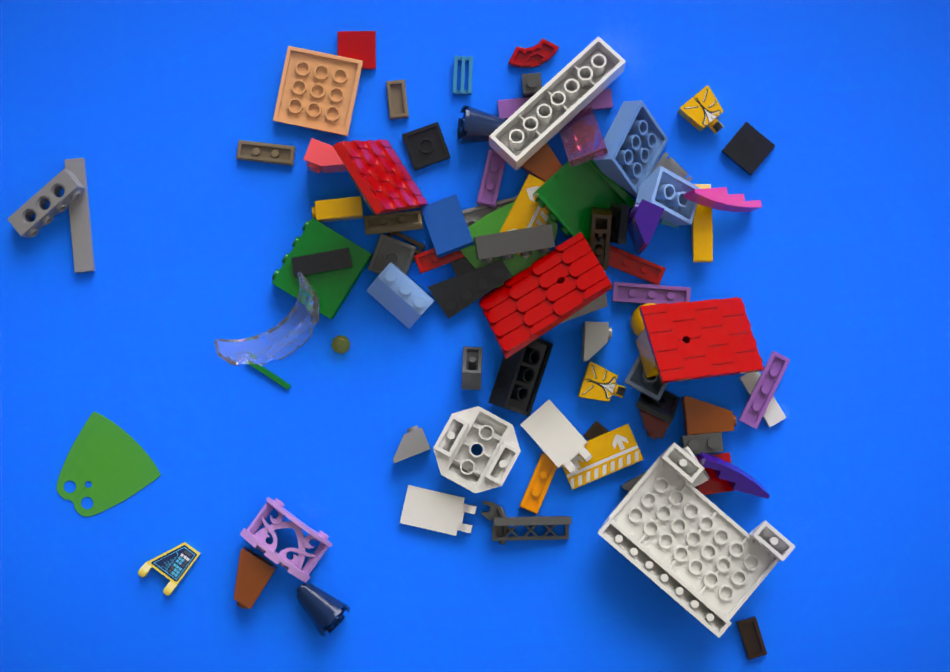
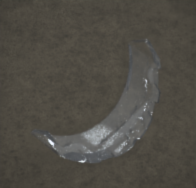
(281, 339)

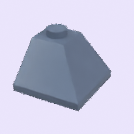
(649, 386)

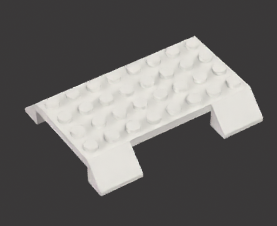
(691, 543)

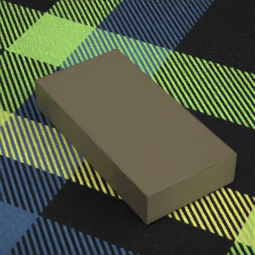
(397, 99)

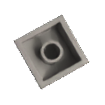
(594, 337)

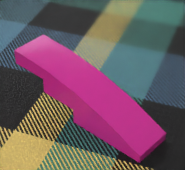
(720, 200)

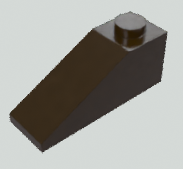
(600, 234)

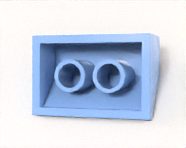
(668, 192)
(400, 295)

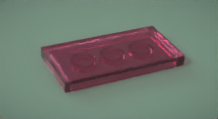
(583, 138)

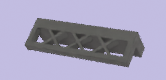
(530, 520)

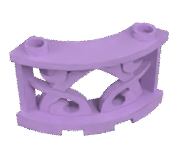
(294, 565)

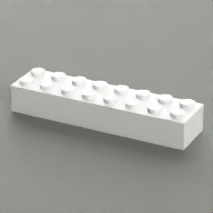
(557, 103)

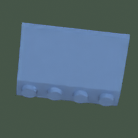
(632, 146)

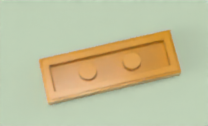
(538, 484)

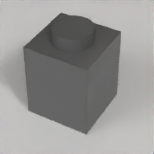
(531, 84)

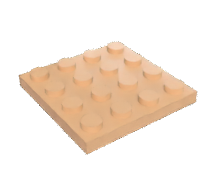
(318, 91)

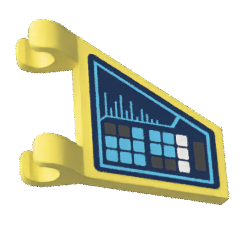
(172, 565)

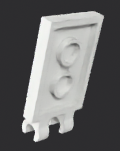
(556, 436)
(435, 511)

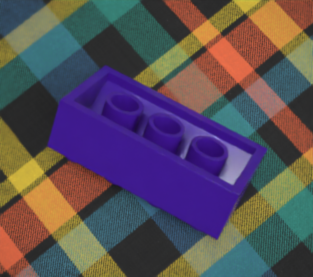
(642, 223)

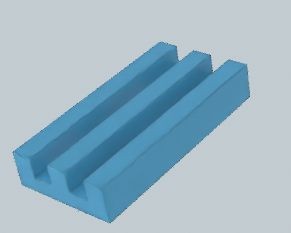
(462, 58)

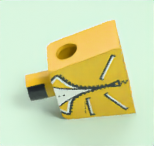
(703, 111)
(600, 384)

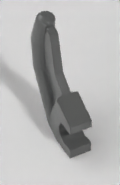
(496, 511)

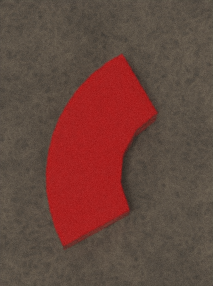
(534, 55)

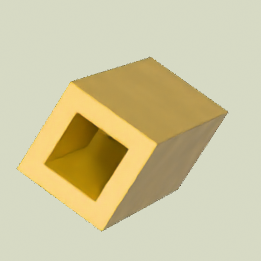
(338, 209)

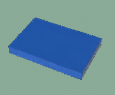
(447, 226)

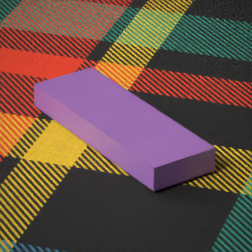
(491, 180)

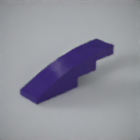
(735, 476)

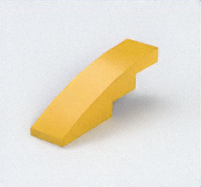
(702, 232)

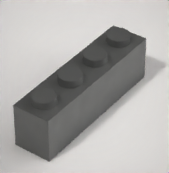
(514, 242)

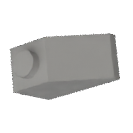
(412, 444)

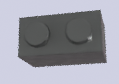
(703, 442)

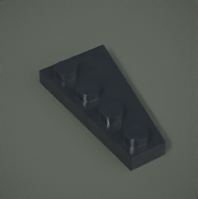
(463, 290)

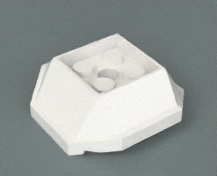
(470, 470)

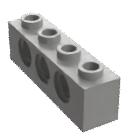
(36, 204)

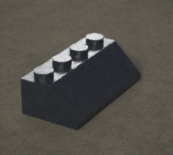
(521, 377)

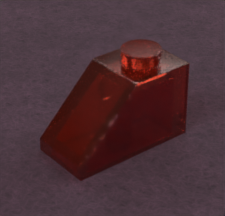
(654, 426)

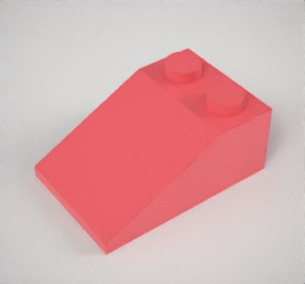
(322, 158)

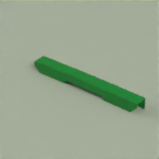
(271, 375)

